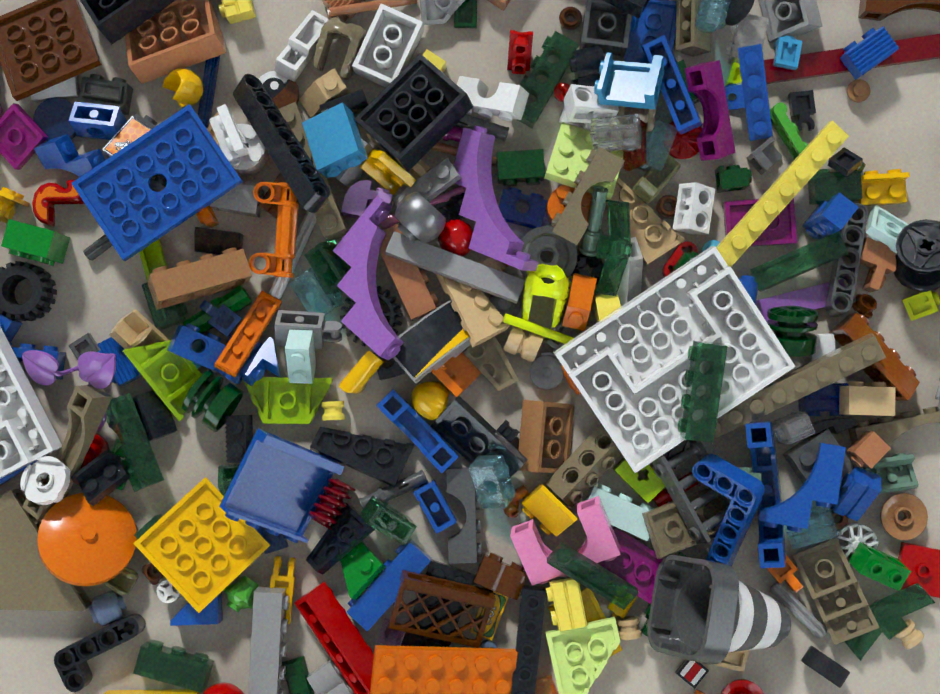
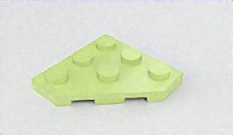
(581, 654)

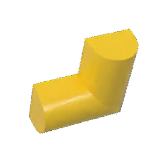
(358, 377)

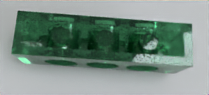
(561, 48)
(705, 427)

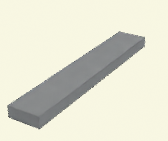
(455, 267)

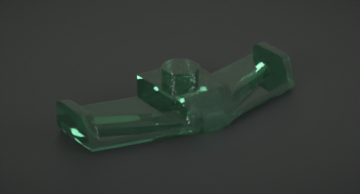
(614, 248)
(888, 616)

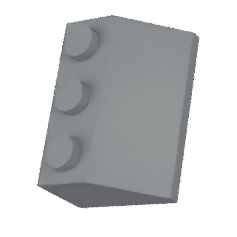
(790, 17)

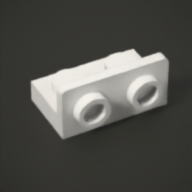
(228, 134)

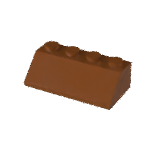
(886, 370)

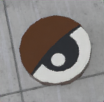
(280, 88)

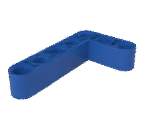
(735, 523)

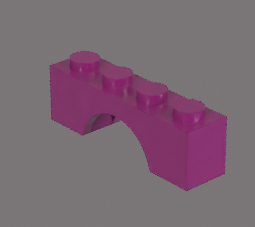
(707, 84)

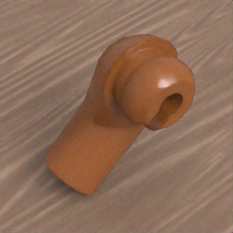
(512, 509)

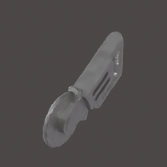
(547, 369)

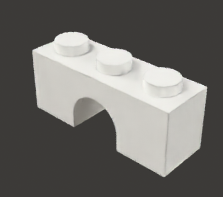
(506, 103)

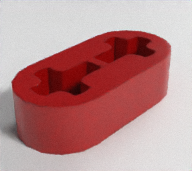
(676, 255)

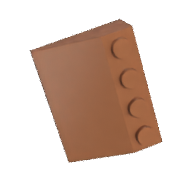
(174, 39)

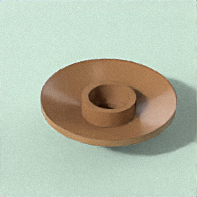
(914, 518)

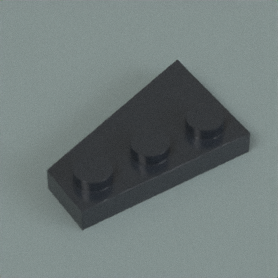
(340, 541)

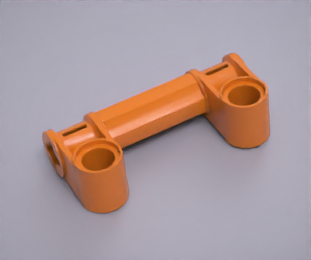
(285, 230)

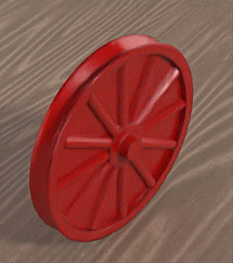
(685, 145)

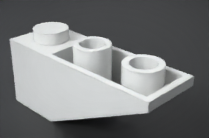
(632, 277)

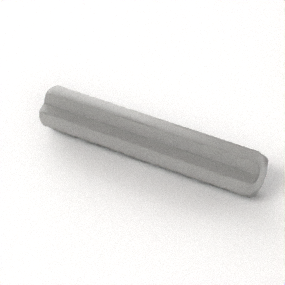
(798, 610)

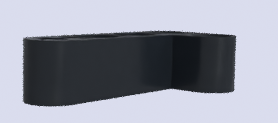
(100, 644)

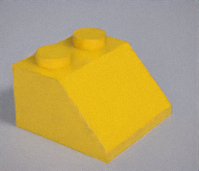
(548, 510)

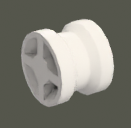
(166, 593)

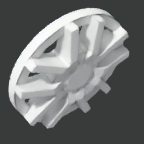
(853, 540)

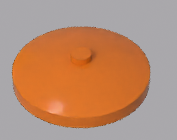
(86, 541)

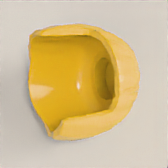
(186, 85)
(429, 399)

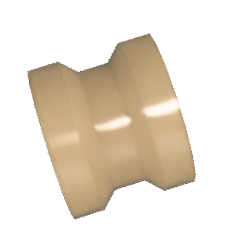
(629, 628)
(910, 635)

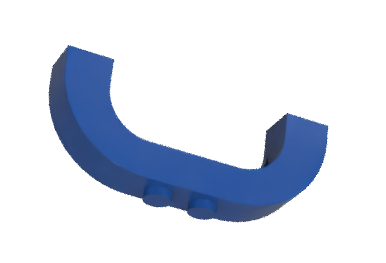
(764, 461)

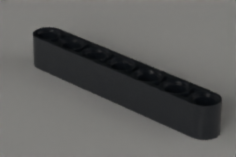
(281, 143)

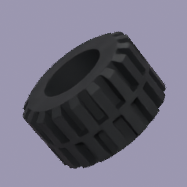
(41, 291)

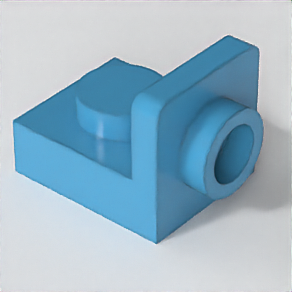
(787, 52)

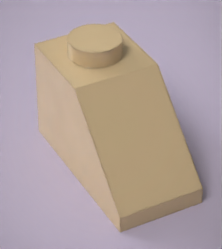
(321, 91)

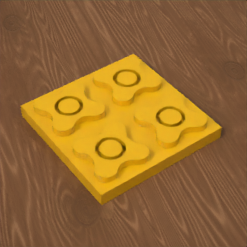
(200, 546)

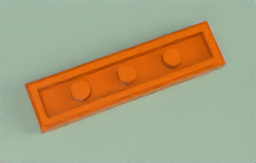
(248, 334)

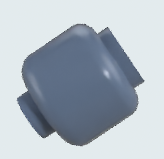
(107, 608)

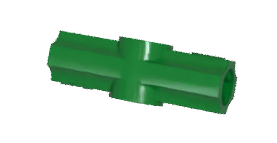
(234, 300)

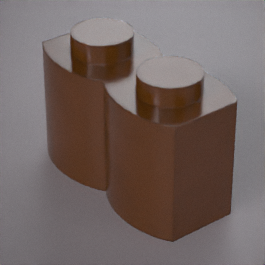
(500, 576)

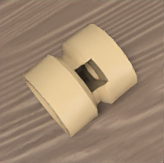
(524, 343)

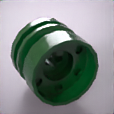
(793, 329)
(209, 398)

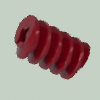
(331, 502)

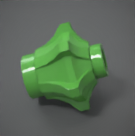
(241, 594)

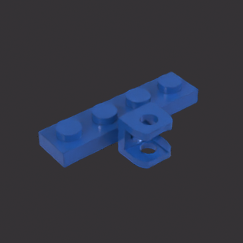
(752, 92)

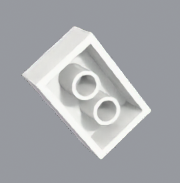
(387, 46)

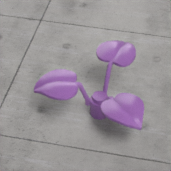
(93, 367)

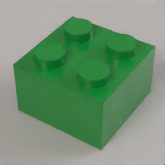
(35, 243)

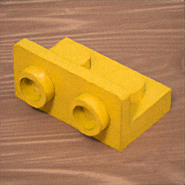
(386, 171)
(884, 188)
(7, 202)

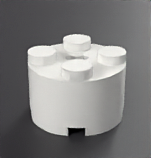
(257, 156)

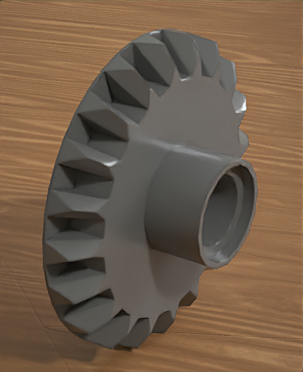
(563, 250)

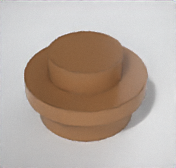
(858, 90)

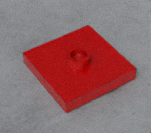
(924, 567)

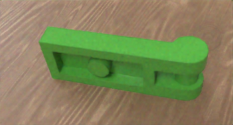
(787, 130)

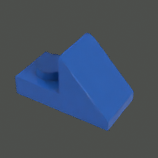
(263, 359)

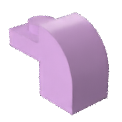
(360, 196)

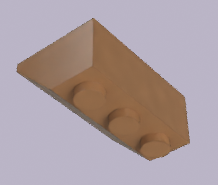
(545, 435)

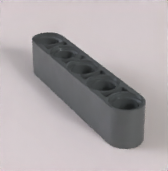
(845, 271)

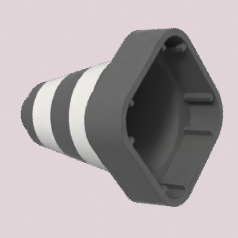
(706, 612)

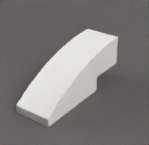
(300, 47)

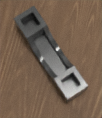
(463, 545)

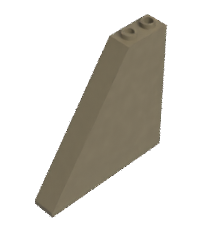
(23, 577)

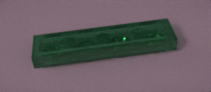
(799, 261)
(592, 575)

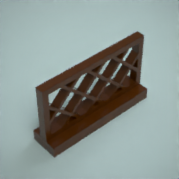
(451, 592)

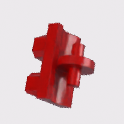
(520, 51)

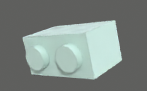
(300, 356)

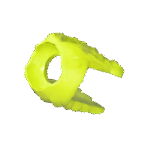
(535, 286)

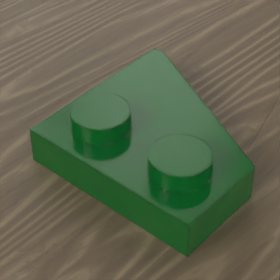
(360, 569)

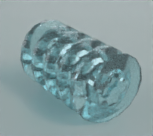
(712, 15)

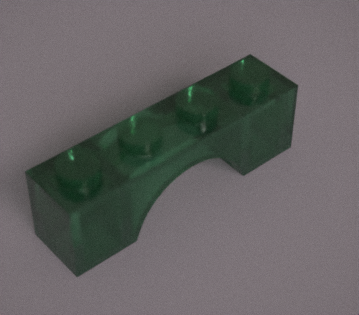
(140, 459)

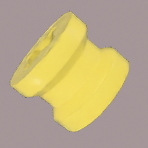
(333, 410)

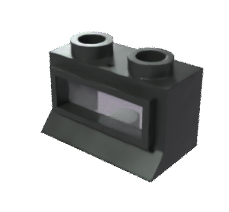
(106, 92)

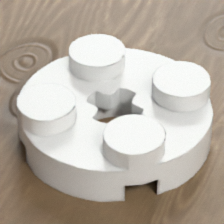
(54, 489)

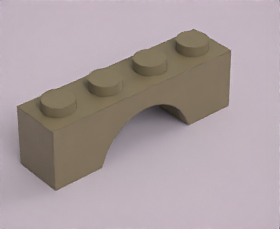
(602, 167)

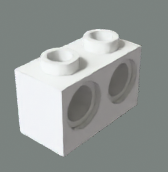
(583, 105)
(694, 208)

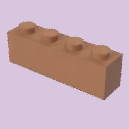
(409, 282)

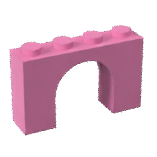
(599, 545)

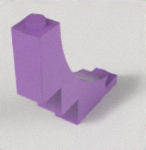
(491, 232)
(361, 251)

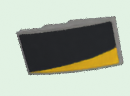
(432, 342)

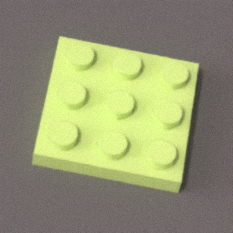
(569, 157)

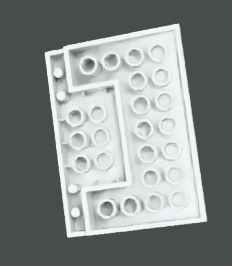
(638, 355)

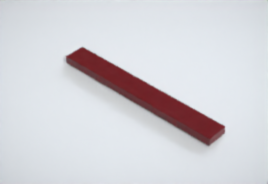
(829, 61)

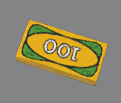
(494, 616)

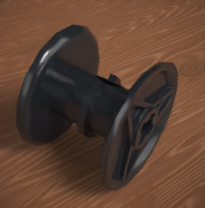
(919, 256)

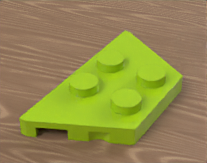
(165, 373)
(288, 402)

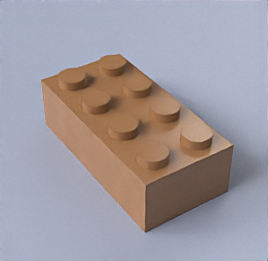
(199, 278)

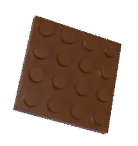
(45, 46)

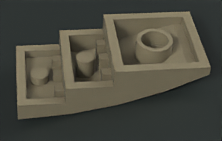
(835, 591)

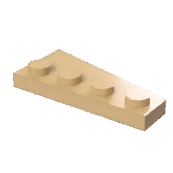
(651, 232)
(475, 310)

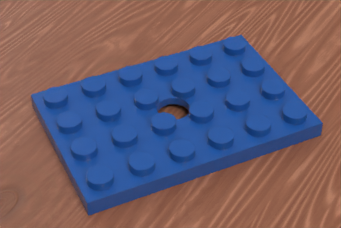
(120, 188)

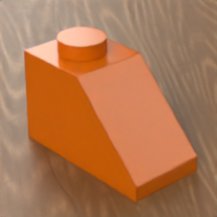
(579, 302)

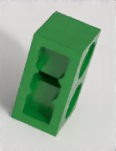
(879, 566)

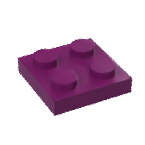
(19, 136)

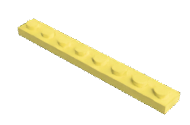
(781, 192)

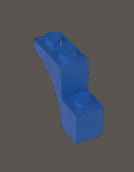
(62, 154)

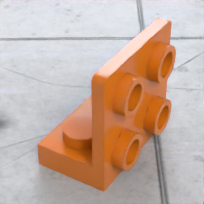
(457, 373)

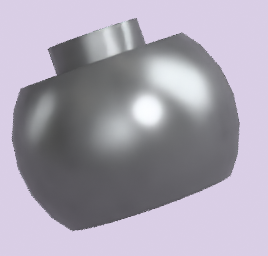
(419, 218)

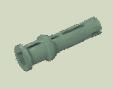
(594, 229)

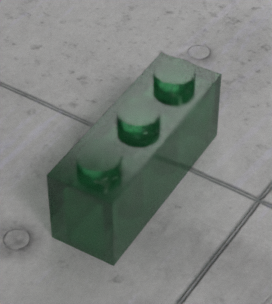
(173, 665)

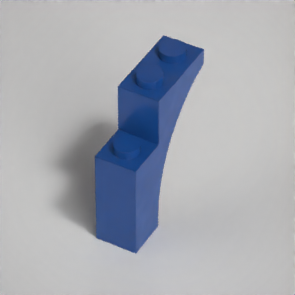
(820, 486)

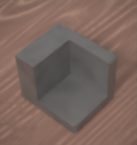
(764, 156)

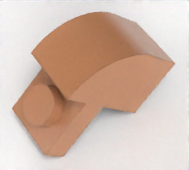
(879, 260)

